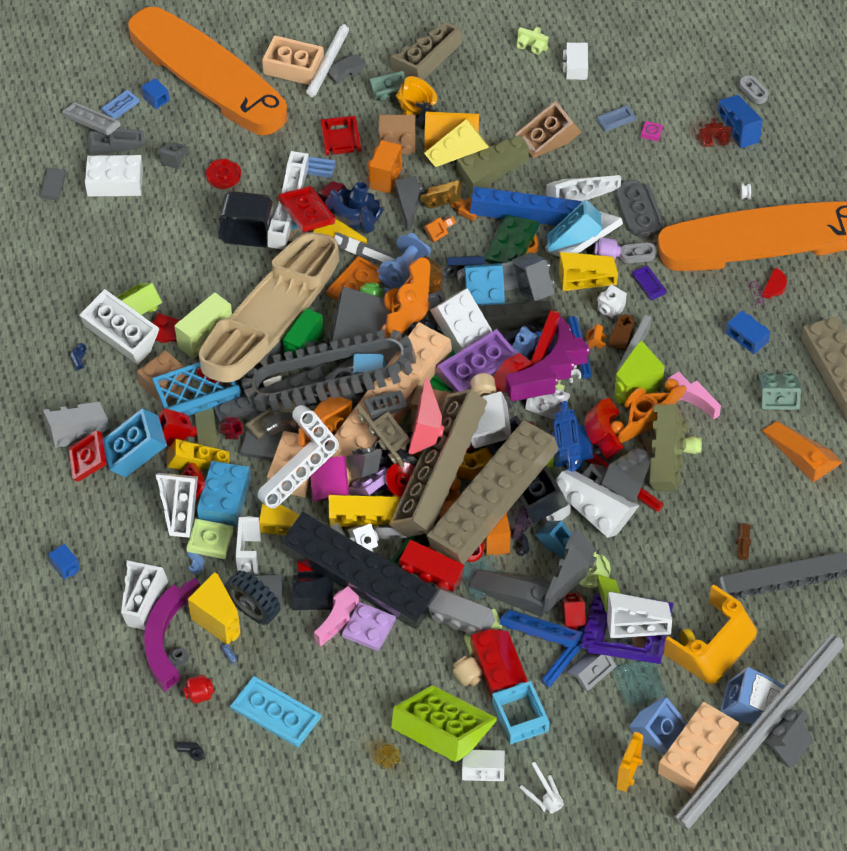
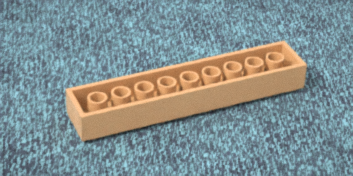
(430, 350)

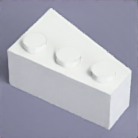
(178, 499)
(142, 590)

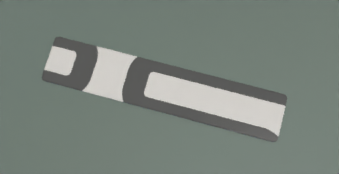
(362, 249)

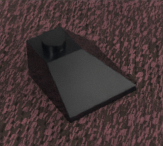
(312, 592)

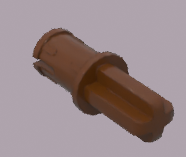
(743, 541)

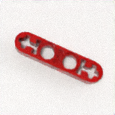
(546, 337)

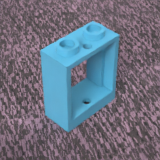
(527, 729)

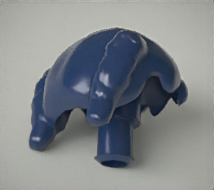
(355, 207)

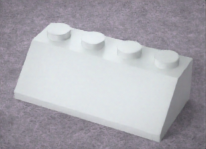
(120, 326)

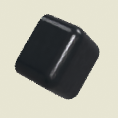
(245, 219)

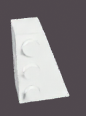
(637, 616)

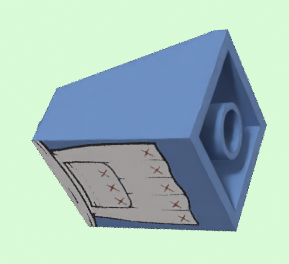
(749, 695)

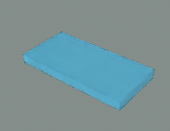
(275, 711)

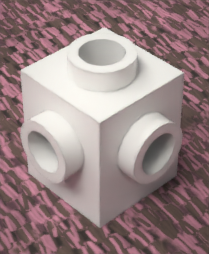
(611, 301)
(364, 536)

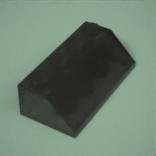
(517, 313)

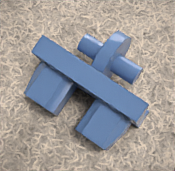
(525, 342)

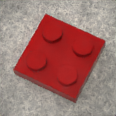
(87, 456)

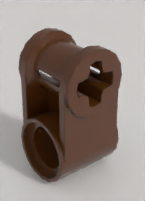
(622, 332)

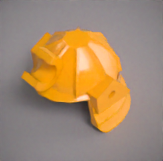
(415, 91)

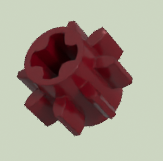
(231, 428)

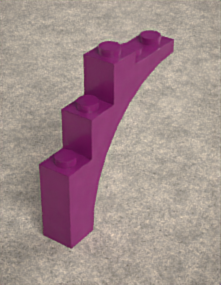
(543, 376)

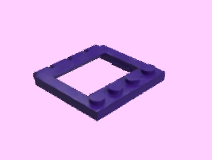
(595, 633)

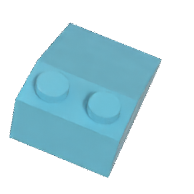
(577, 227)

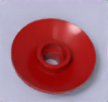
(395, 475)

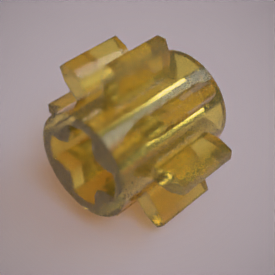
(384, 752)

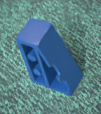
(743, 120)

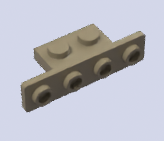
(389, 433)

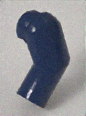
(77, 355)

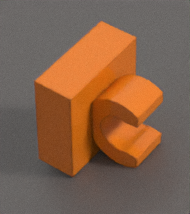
(594, 337)

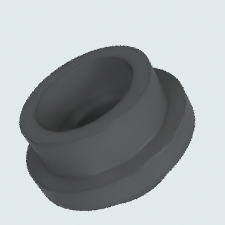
(181, 660)

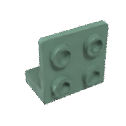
(780, 391)

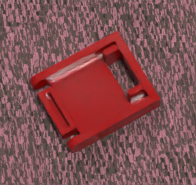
(340, 140)

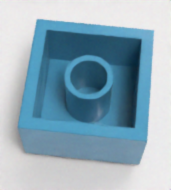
(485, 283)

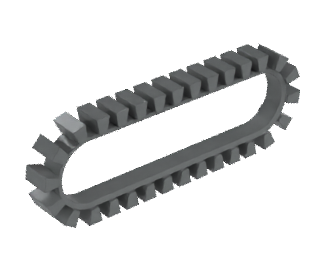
(263, 399)

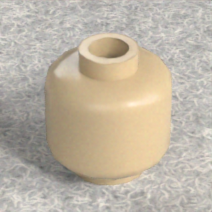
(483, 384)
(467, 671)

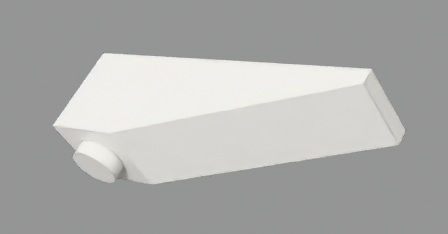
(583, 188)

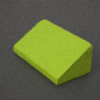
(605, 586)

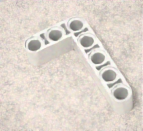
(302, 459)

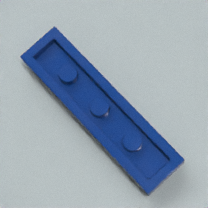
(541, 628)

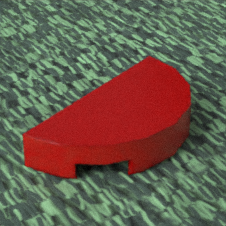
(775, 285)

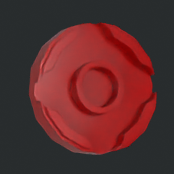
(227, 177)

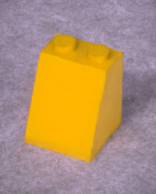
(214, 610)

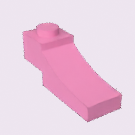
(698, 396)
(344, 604)

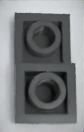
(341, 69)

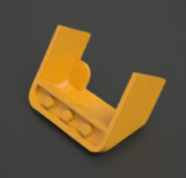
(715, 659)

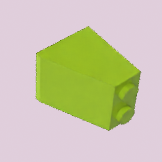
(639, 371)

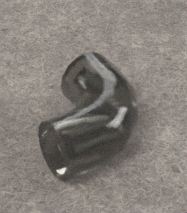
(279, 422)

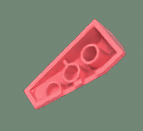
(427, 422)

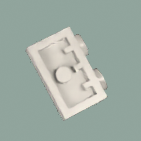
(547, 404)

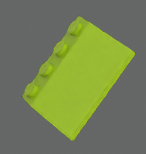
(442, 722)

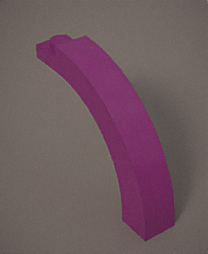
(163, 611)

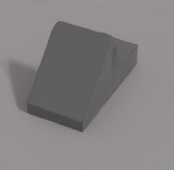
(172, 154)

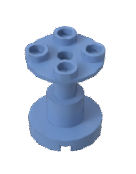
(397, 272)

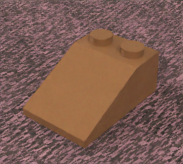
(549, 130)

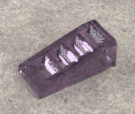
(522, 523)

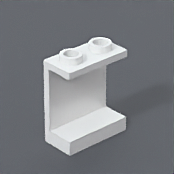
(247, 531)

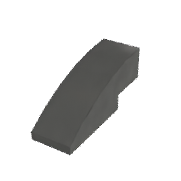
(115, 142)

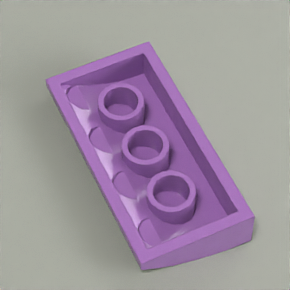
(480, 357)

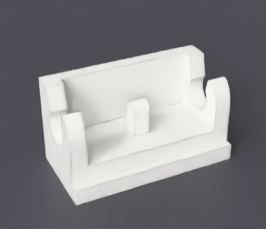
(484, 765)

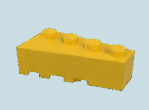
(358, 510)

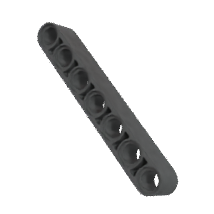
(784, 575)

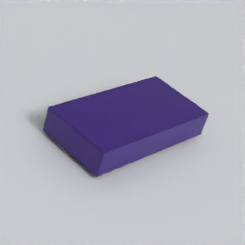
(649, 283)

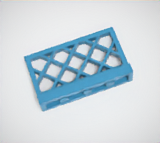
(198, 404)

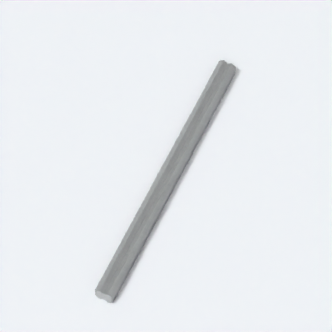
(759, 731)

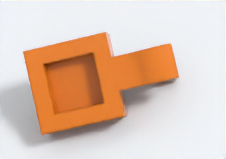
(464, 208)
(437, 228)

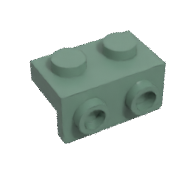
(387, 85)

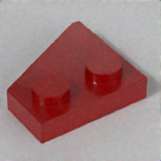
(166, 328)

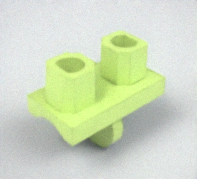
(532, 38)

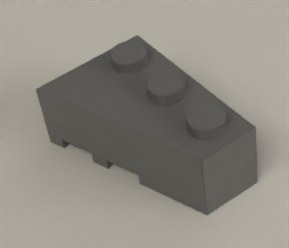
(628, 473)

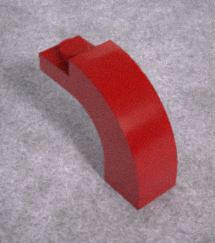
(599, 428)

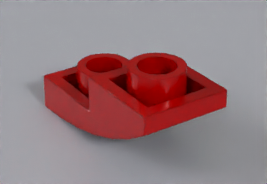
(193, 470)

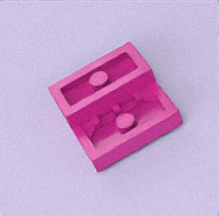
(330, 479)

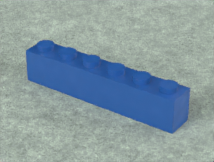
(529, 206)

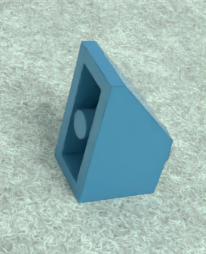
(554, 537)

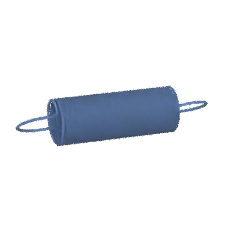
(229, 653)

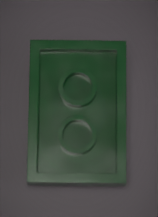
(511, 239)

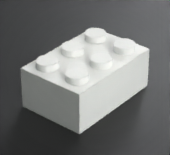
(114, 175)
(461, 320)

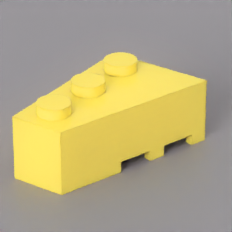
(456, 144)

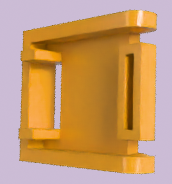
(630, 761)

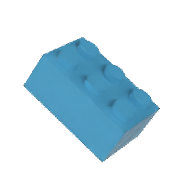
(134, 442)
(224, 493)

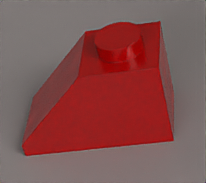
(511, 365)
(573, 610)

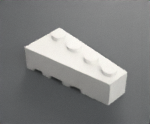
(596, 503)

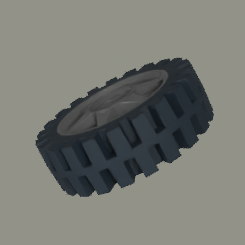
(252, 597)

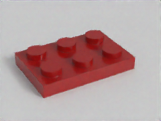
(306, 209)

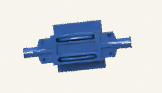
(571, 440)

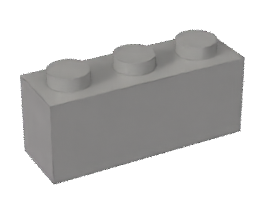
(460, 613)

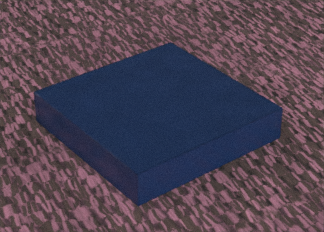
(466, 260)

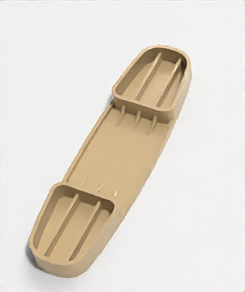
(270, 308)

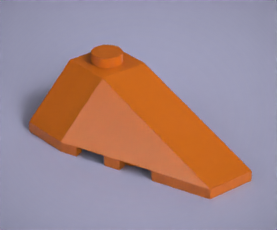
(333, 415)
(804, 452)

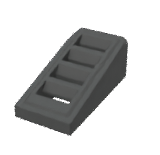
(378, 400)

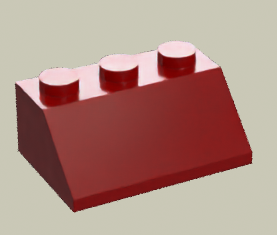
(431, 566)
(498, 660)

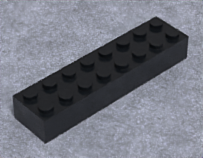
(359, 569)

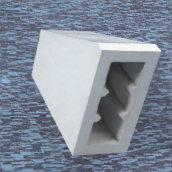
(494, 423)

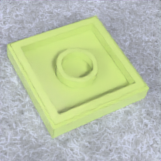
(210, 538)

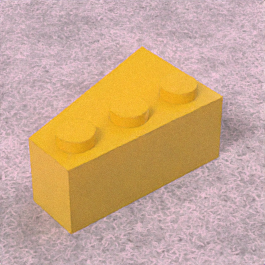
(586, 271)

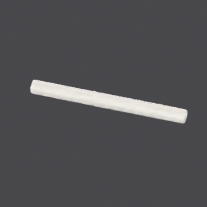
(327, 60)

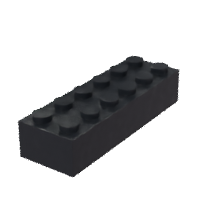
(543, 494)

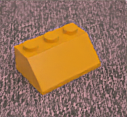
(441, 123)

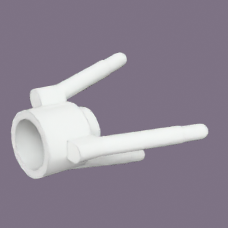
(552, 799)

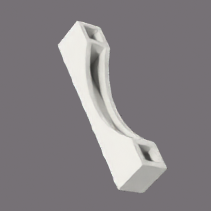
(294, 179)

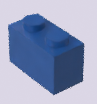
(748, 332)

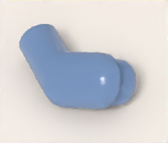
(197, 564)

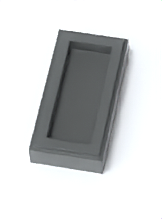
(53, 184)

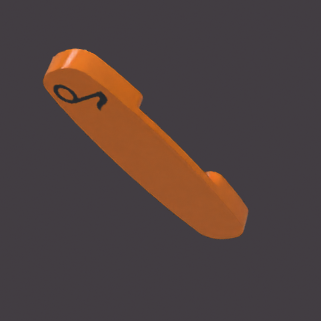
(209, 70)
(754, 235)

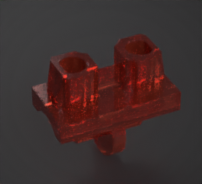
(714, 130)

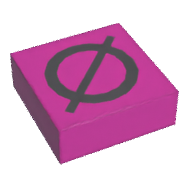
(651, 131)

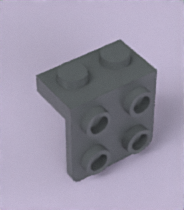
(790, 737)

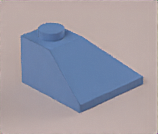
(659, 725)

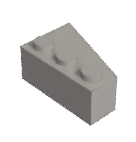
(75, 423)

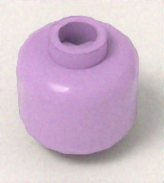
(607, 247)

